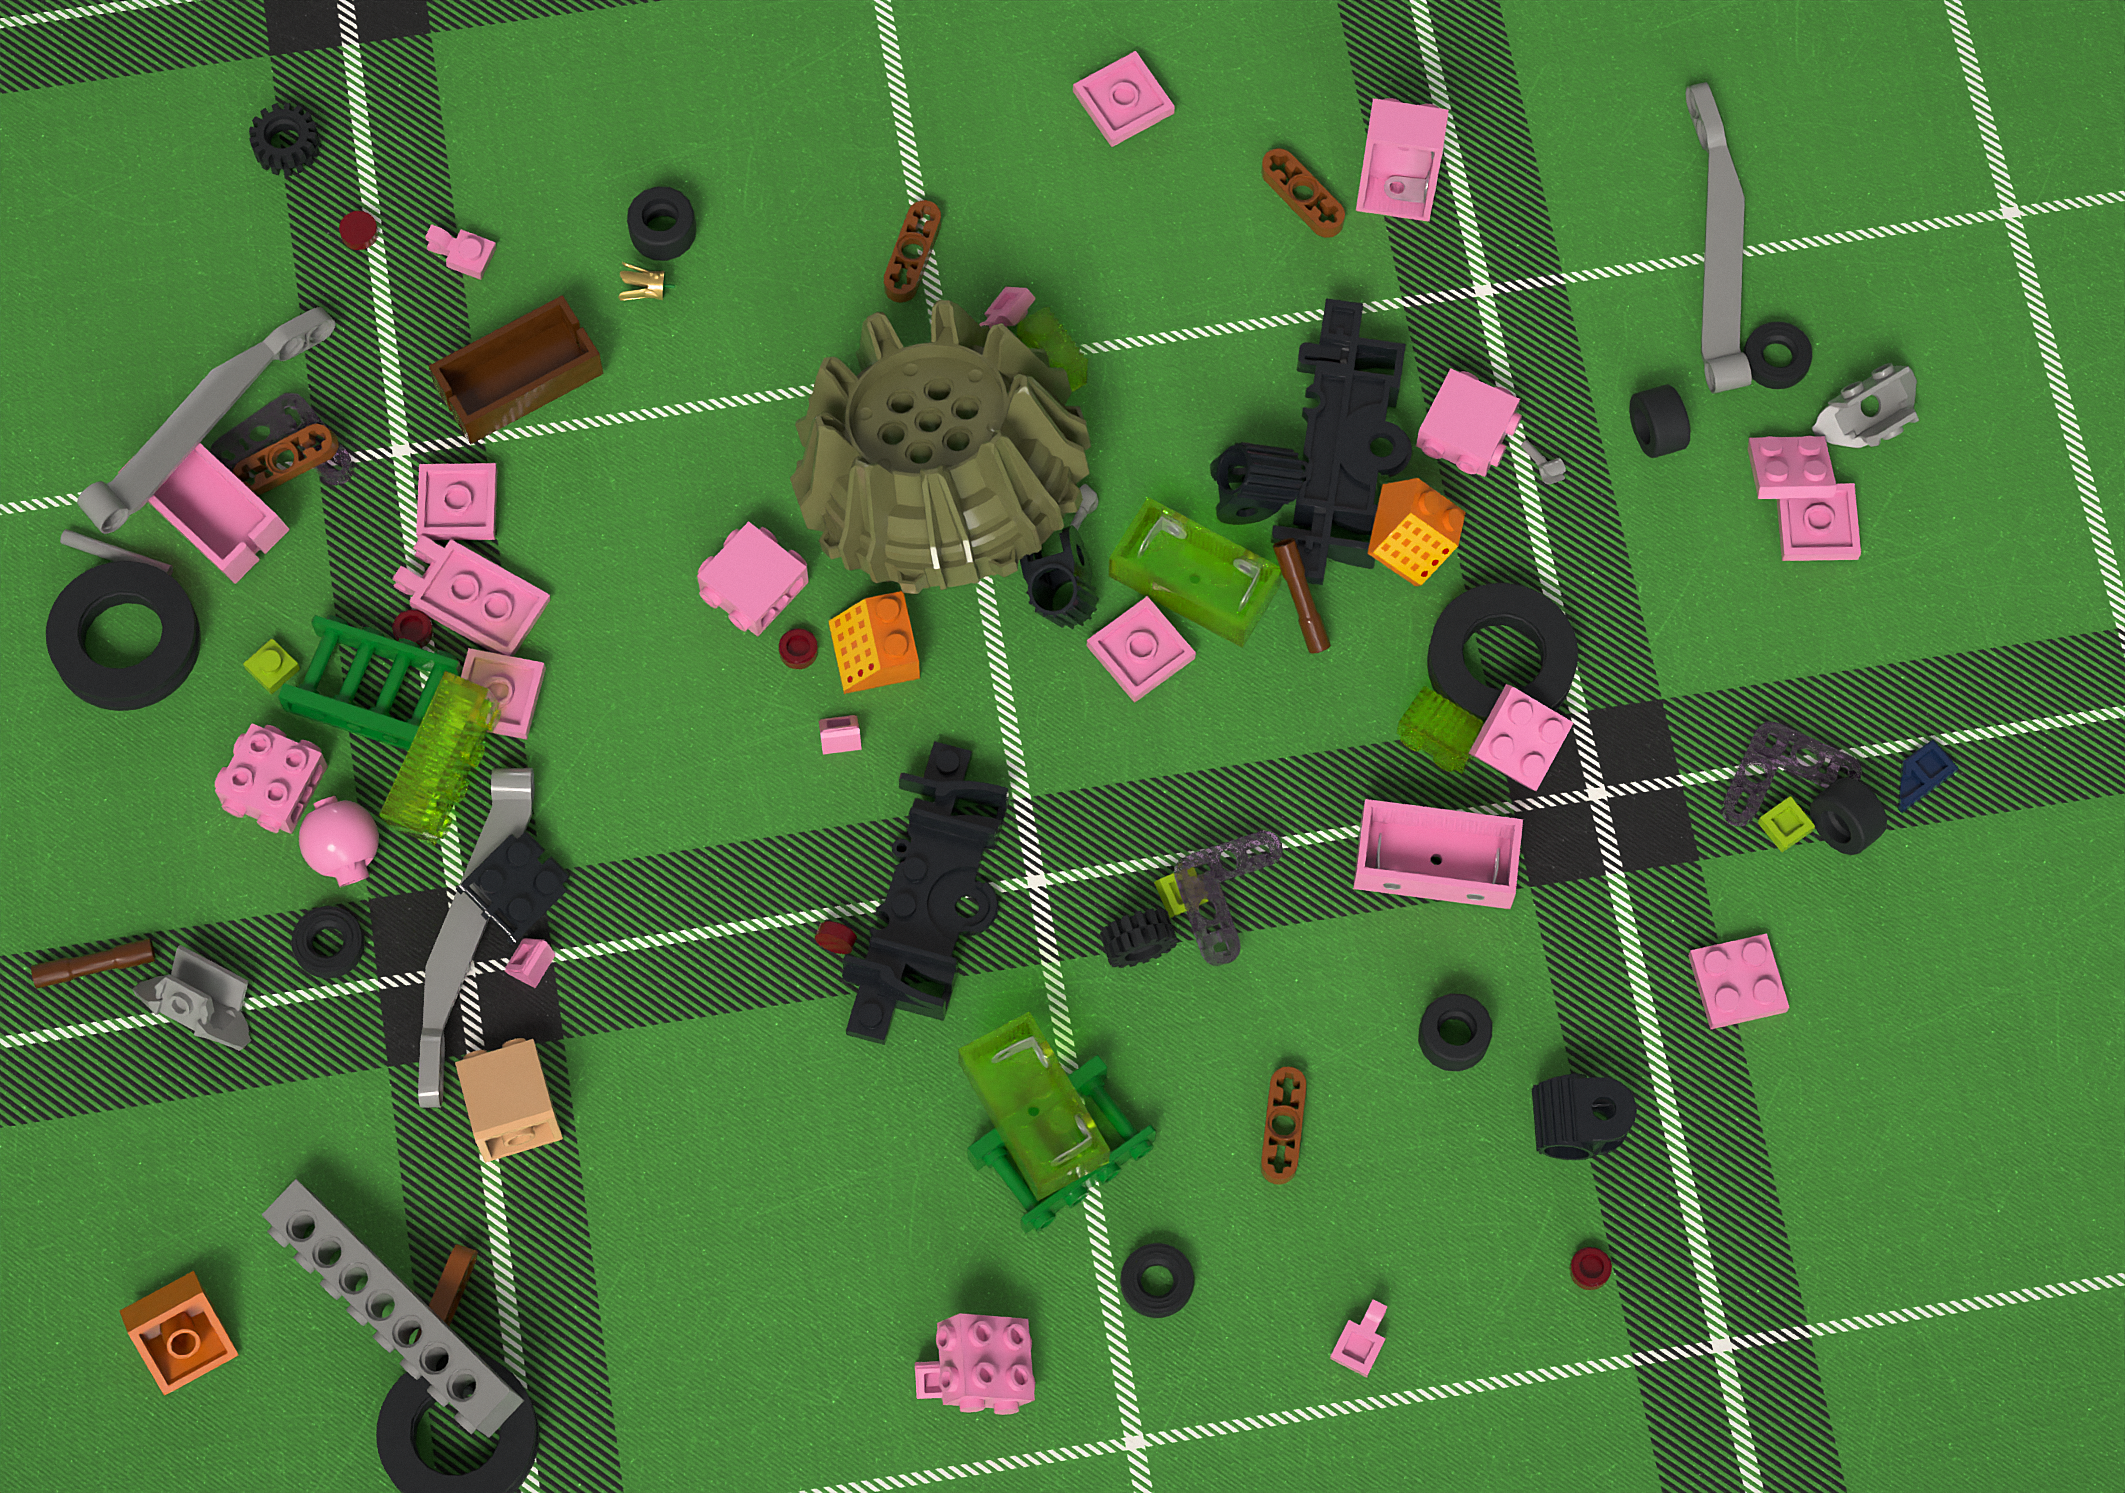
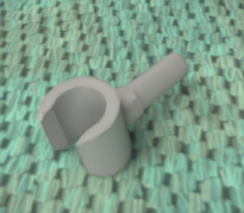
(1549, 471)
(1088, 505)

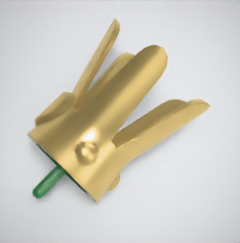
(652, 280)

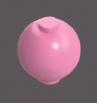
(339, 840)

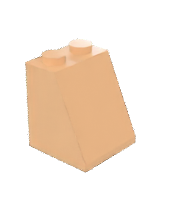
(508, 1099)

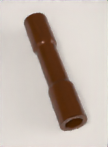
(1294, 573)
(67, 969)

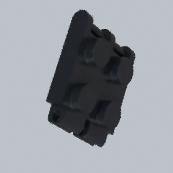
(516, 884)

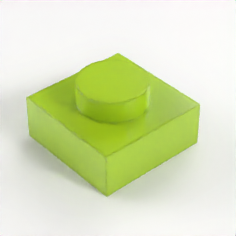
(271, 666)
(1786, 824)
(1170, 893)

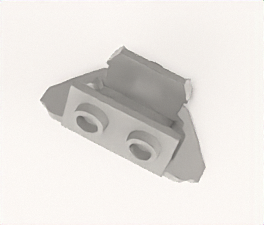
(1847, 426)
(200, 998)

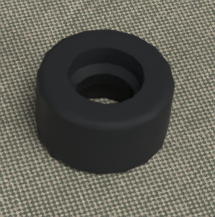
(656, 203)
(1659, 421)
(1848, 816)
(1460, 1008)

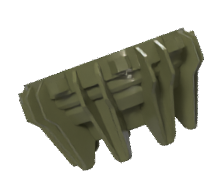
(939, 453)

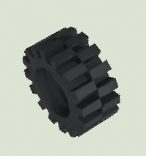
(279, 121)
(1138, 938)

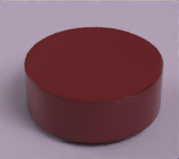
(358, 230)
(413, 626)
(798, 648)
(835, 937)
(1590, 1268)

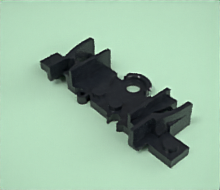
(1337, 453)
(923, 894)

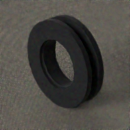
(109, 587)
(1507, 606)
(410, 1474)

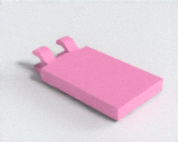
(472, 596)

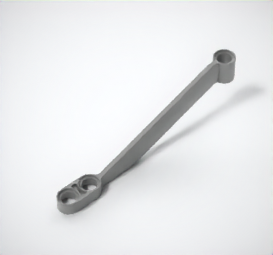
(1723, 361)
(153, 464)
(464, 926)

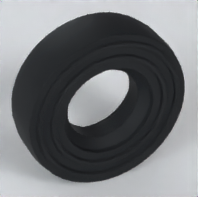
(1783, 334)
(344, 959)
(1157, 1255)

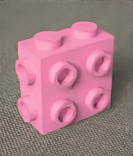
(1469, 423)
(752, 578)
(270, 778)
(985, 1363)

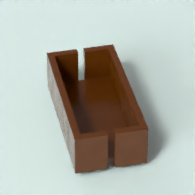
(516, 369)

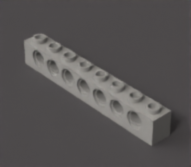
(493, 1397)

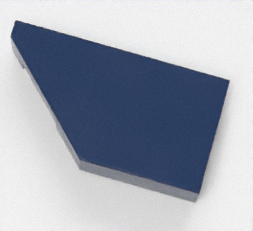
(1923, 773)

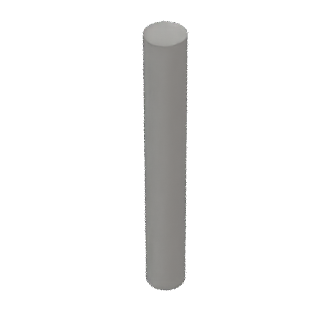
(108, 551)

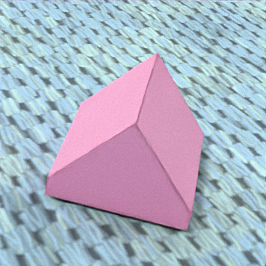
(840, 734)
(530, 961)
(928, 1380)

